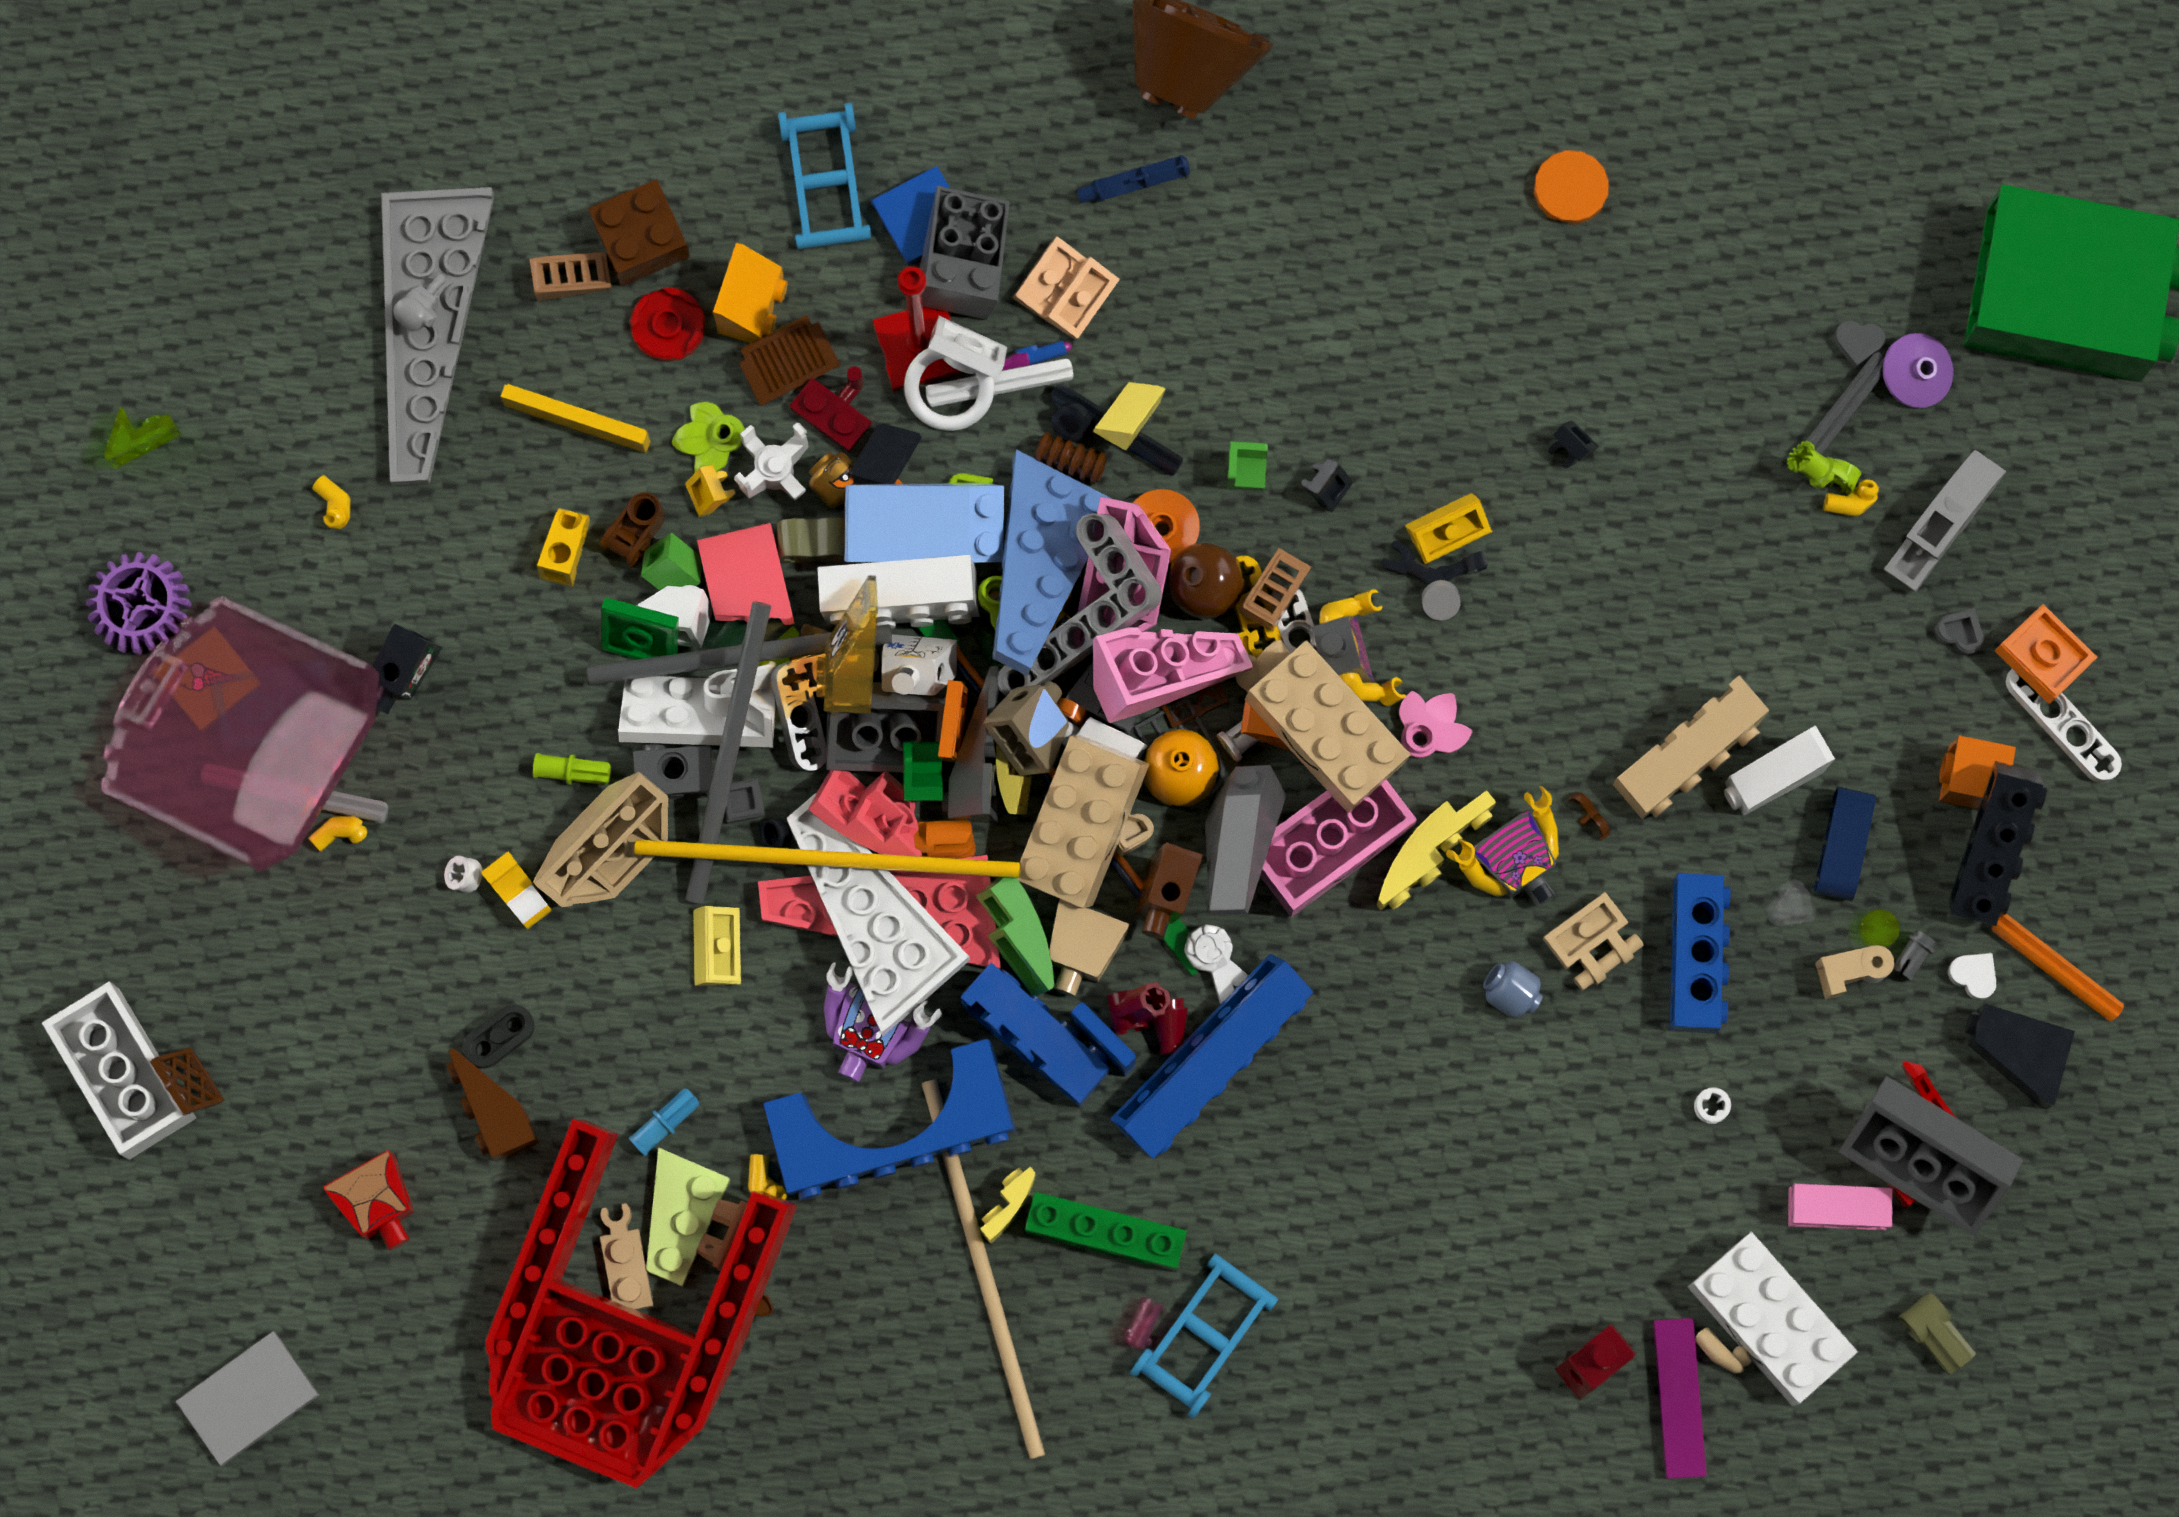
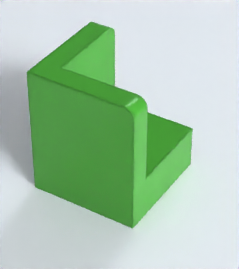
(1247, 466)
(671, 564)

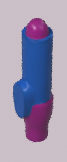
(1033, 354)

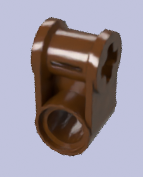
(632, 530)

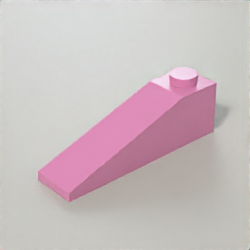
(1150, 669)

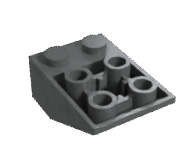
(964, 252)

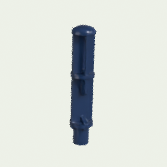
(1135, 179)

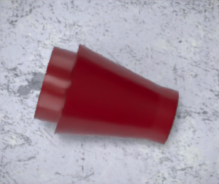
(1171, 1026)

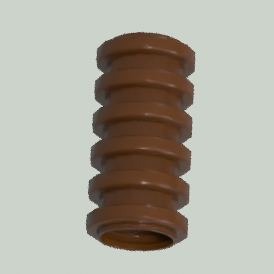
(1071, 458)

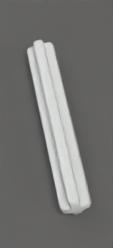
(1008, 381)

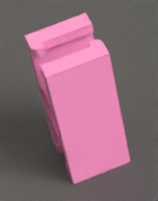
(1840, 1207)

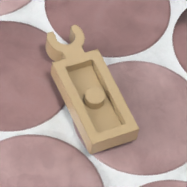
(625, 1262)

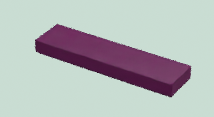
(1679, 1398)

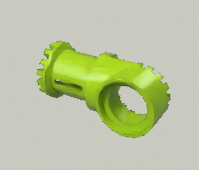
(1822, 469)

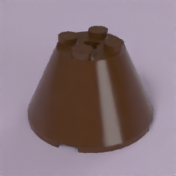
(1190, 54)

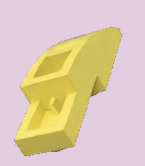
(1420, 857)

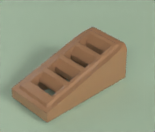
(572, 288)
(1261, 615)

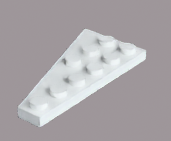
(885, 932)

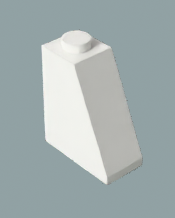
(1778, 771)

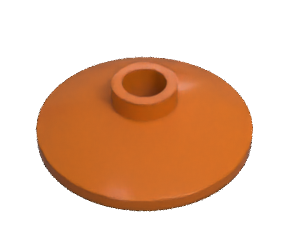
(1174, 511)

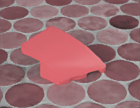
(742, 570)
(868, 815)

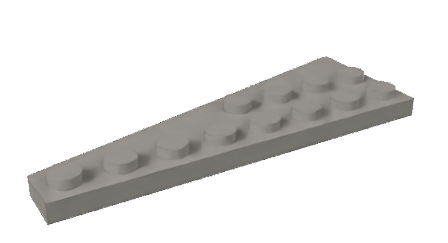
(421, 239)

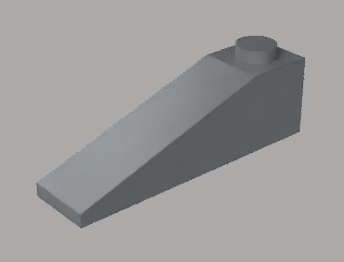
(974, 779)
(1240, 835)

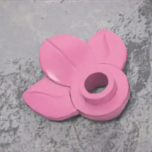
(1435, 721)

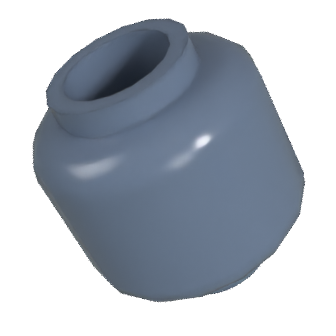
(1513, 989)

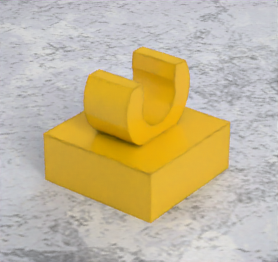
(707, 490)

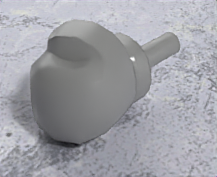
(417, 306)

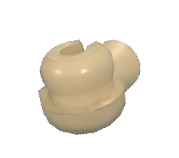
(1719, 1354)

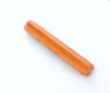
(2058, 967)

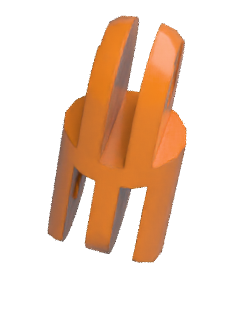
(945, 839)

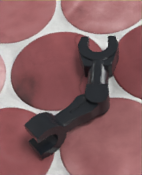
(1408, 564)

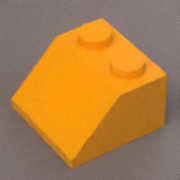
(749, 295)

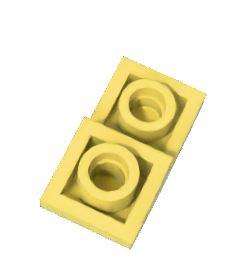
(1015, 1193)

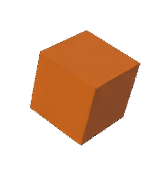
(1968, 768)

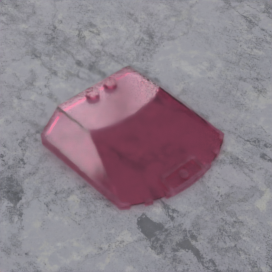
(239, 732)

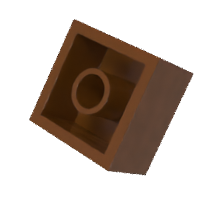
(639, 232)

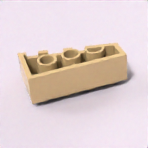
(1692, 749)

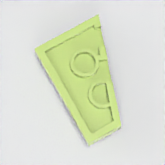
(680, 1214)

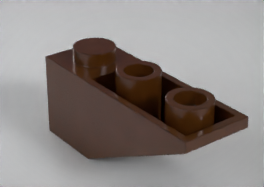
(500, 1116)

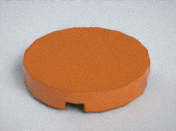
(1571, 187)

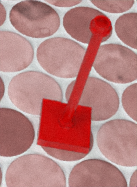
(909, 333)

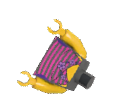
(1343, 648)
(1515, 854)

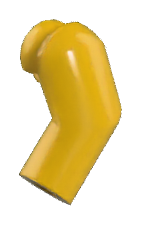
(337, 502)

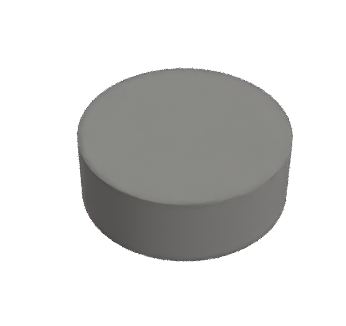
(1440, 600)

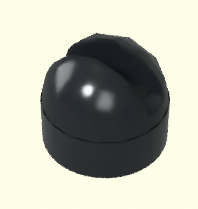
(775, 832)

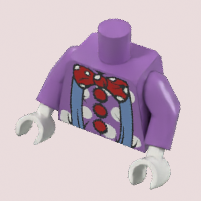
(857, 1033)

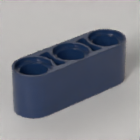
(1846, 843)

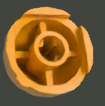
(1180, 784)

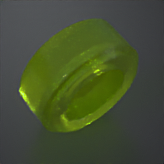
(1879, 928)

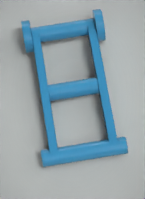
(846, 121)
(1148, 1360)

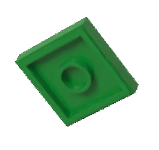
(637, 630)

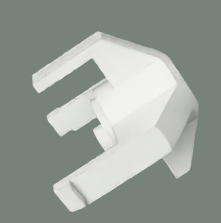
(773, 464)

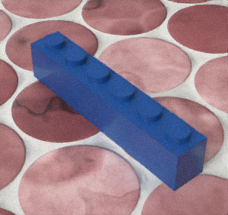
(1212, 1056)

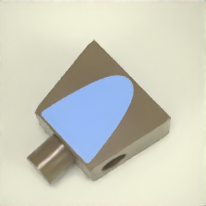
(1029, 727)

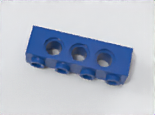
(1685, 1011)

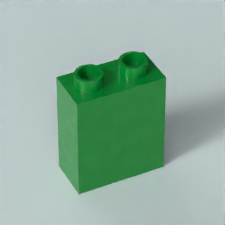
(2075, 284)

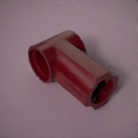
(1137, 1007)

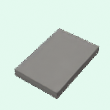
(247, 1398)

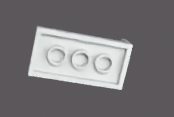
(695, 709)

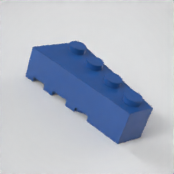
(1034, 1034)

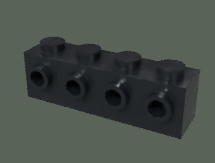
(1996, 843)

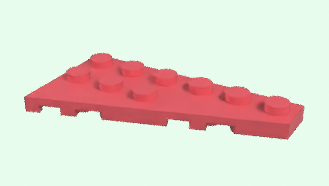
(944, 896)

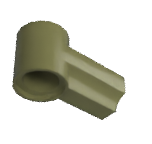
(1933, 1329)

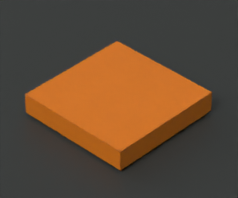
(2045, 654)
(953, 721)

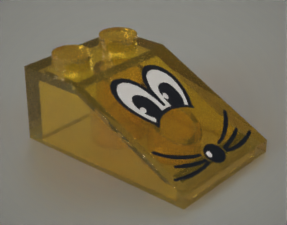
(848, 664)

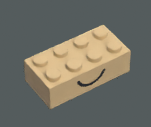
(1327, 726)
(1081, 821)

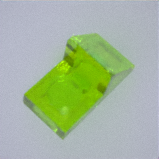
(129, 443)

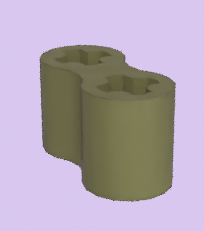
(811, 540)

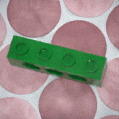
(1105, 1232)

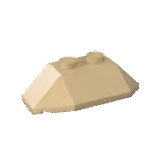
(597, 852)

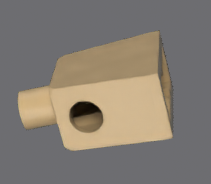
(1083, 945)

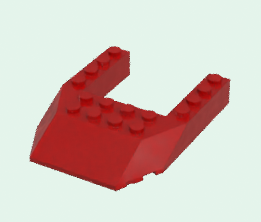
(600, 1375)

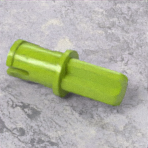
(571, 769)

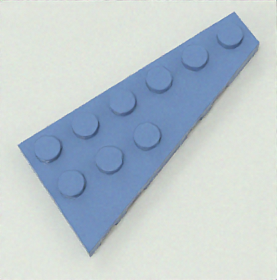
(1038, 557)

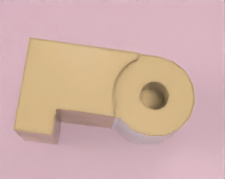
(1864, 964)

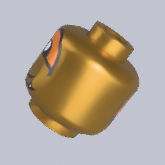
(830, 477)

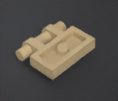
(1586, 931)

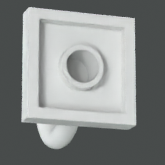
(965, 352)

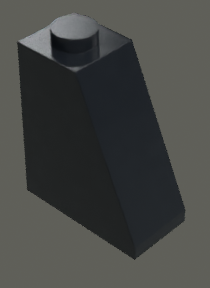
(2022, 1050)

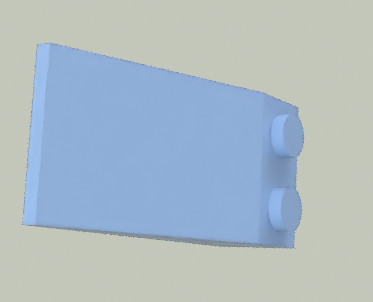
(923, 521)

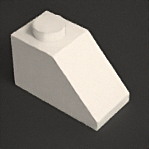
(690, 606)

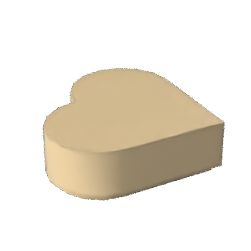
(1135, 833)

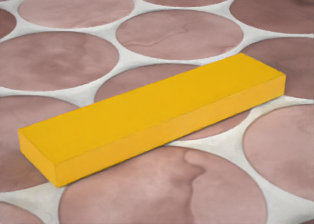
(575, 418)

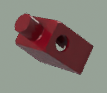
(1596, 1361)

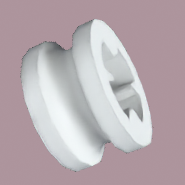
(454, 874)
(1705, 1096)

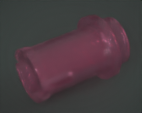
(1142, 1324)

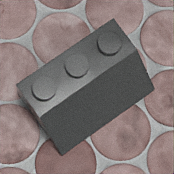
(876, 738)

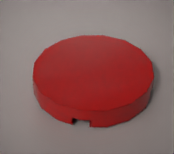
(671, 336)

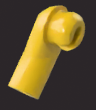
(1854, 503)
(338, 827)
(759, 1177)

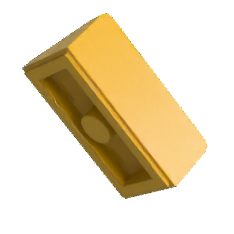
(1449, 528)

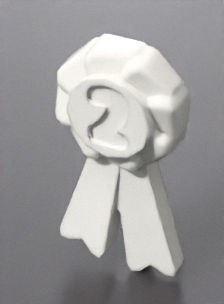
(1210, 950)

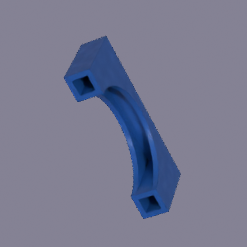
(972, 1114)

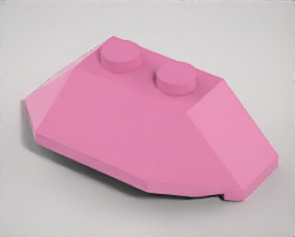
(1151, 549)

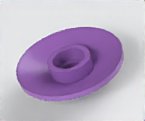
(1904, 375)

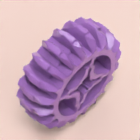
(142, 588)

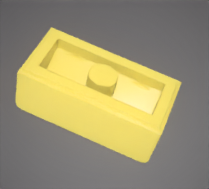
(1129, 413)
(717, 946)

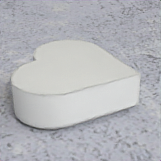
(1975, 974)

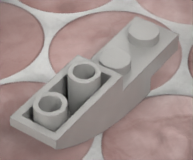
(1944, 520)

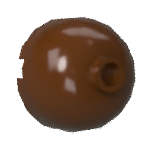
(1205, 581)

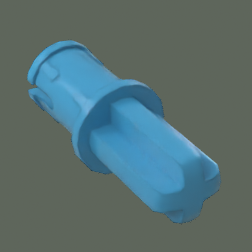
(664, 1121)

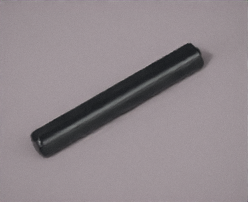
(1142, 444)

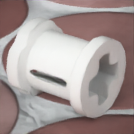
(1236, 742)

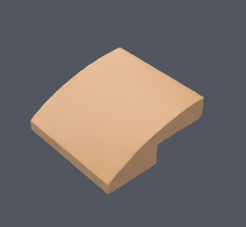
(1065, 288)

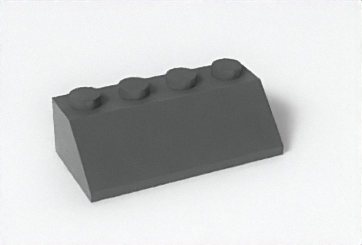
(1931, 1156)

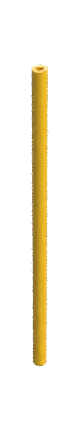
(827, 858)

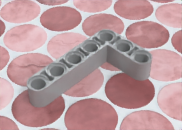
(1091, 619)

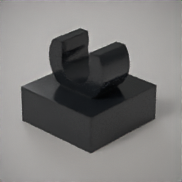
(1574, 441)
(1328, 485)

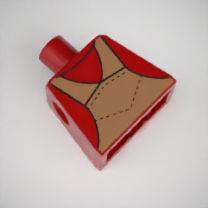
(374, 1199)

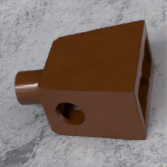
(1170, 876)

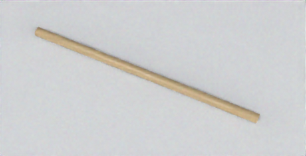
(987, 1285)

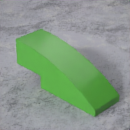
(1018, 933)

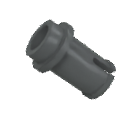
(1914, 953)

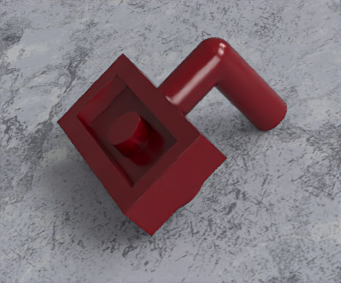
(832, 412)

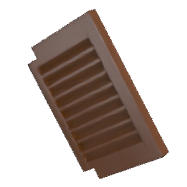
(787, 359)

